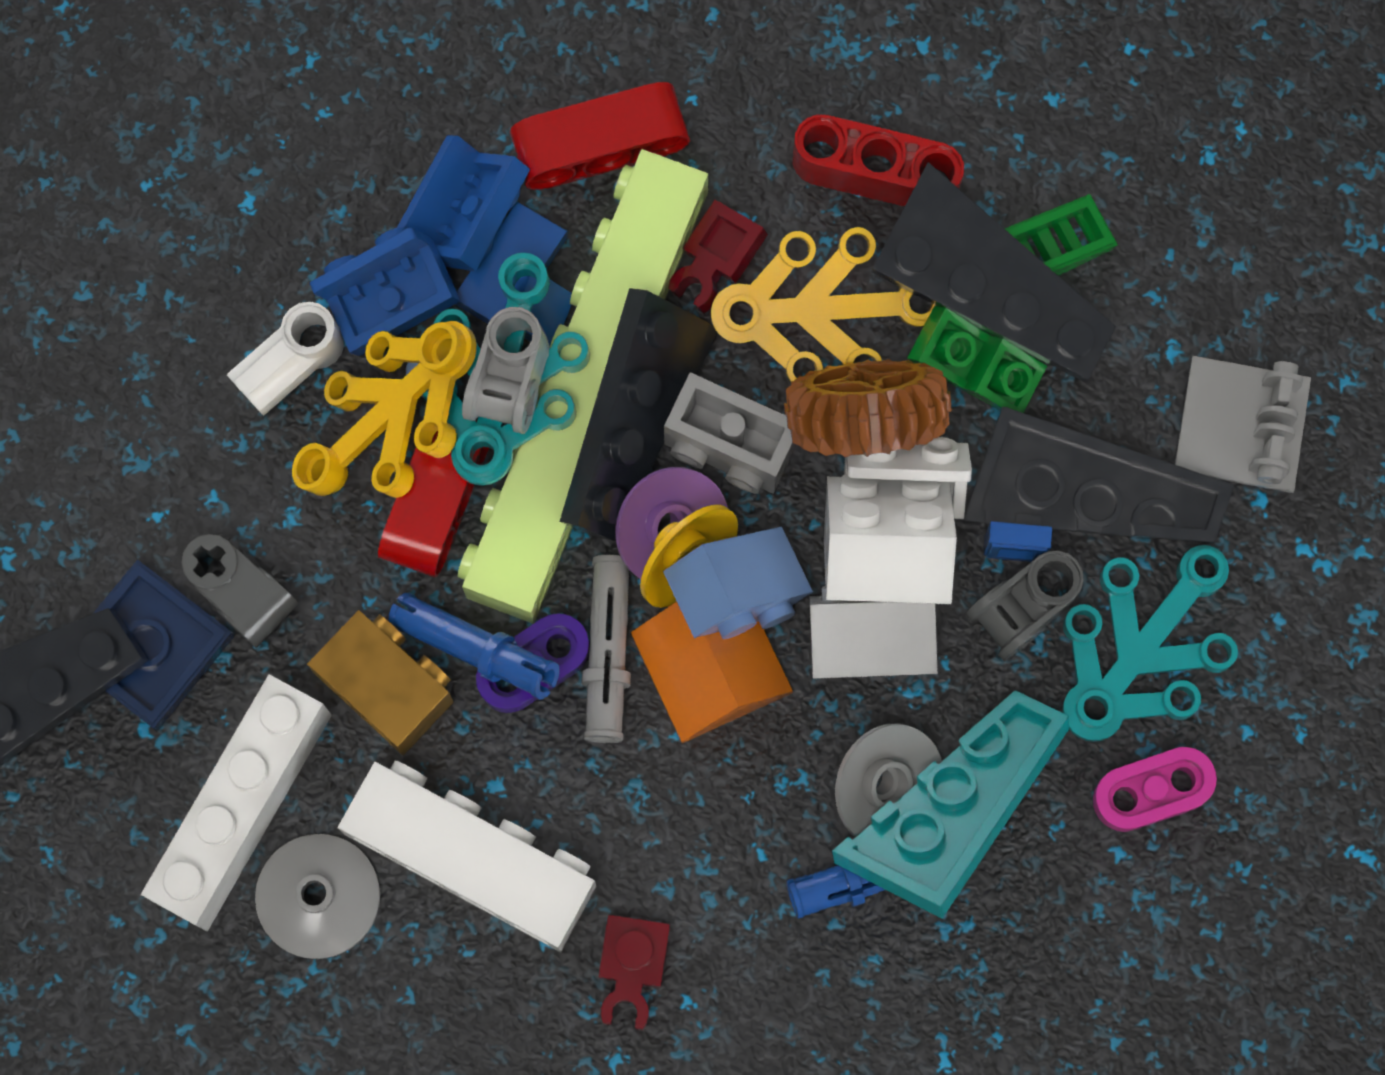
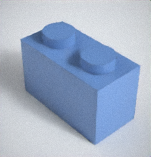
(738, 583)

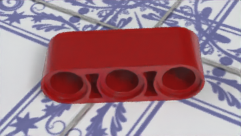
(599, 135)
(857, 141)
(428, 515)

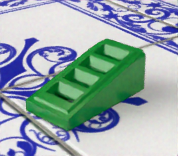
(1088, 219)

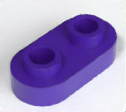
(536, 640)

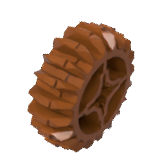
(868, 407)

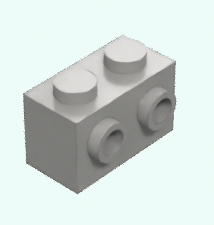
(729, 434)
(871, 638)

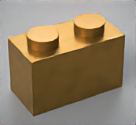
(382, 680)

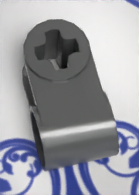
(243, 593)
(1017, 607)

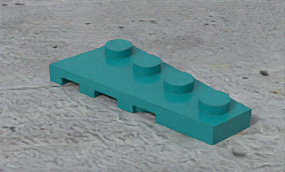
(948, 821)

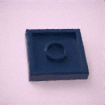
(174, 637)

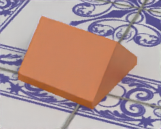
(706, 677)

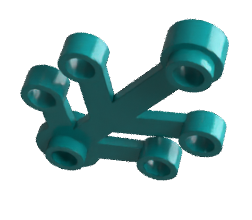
(492, 433)
(1141, 651)

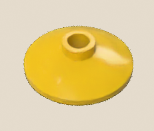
(678, 540)

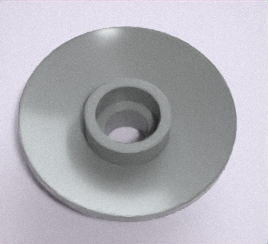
(889, 750)
(344, 914)

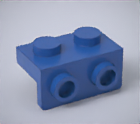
(464, 201)
(386, 287)

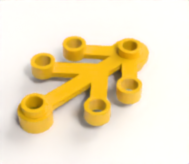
(811, 307)
(443, 356)

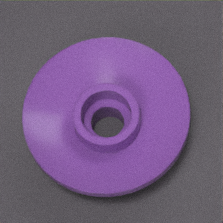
(661, 492)

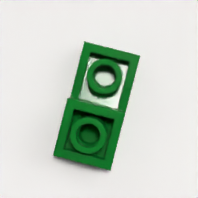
(977, 361)

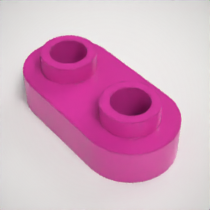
(1152, 789)

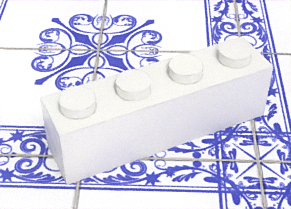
(237, 803)
(468, 855)

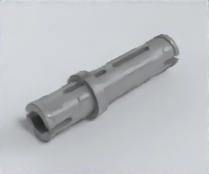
(602, 719)

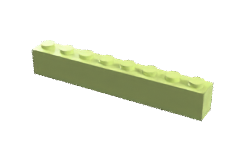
(637, 252)

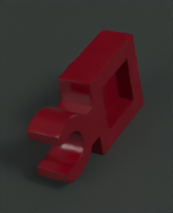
(720, 247)
(633, 958)

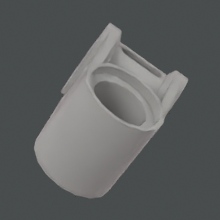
(506, 383)

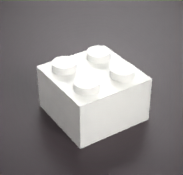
(889, 540)

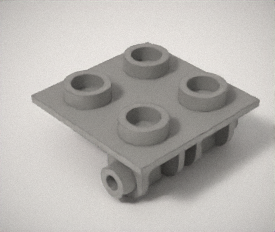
(1244, 422)

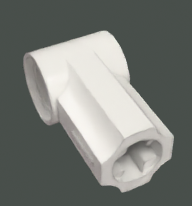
(282, 362)

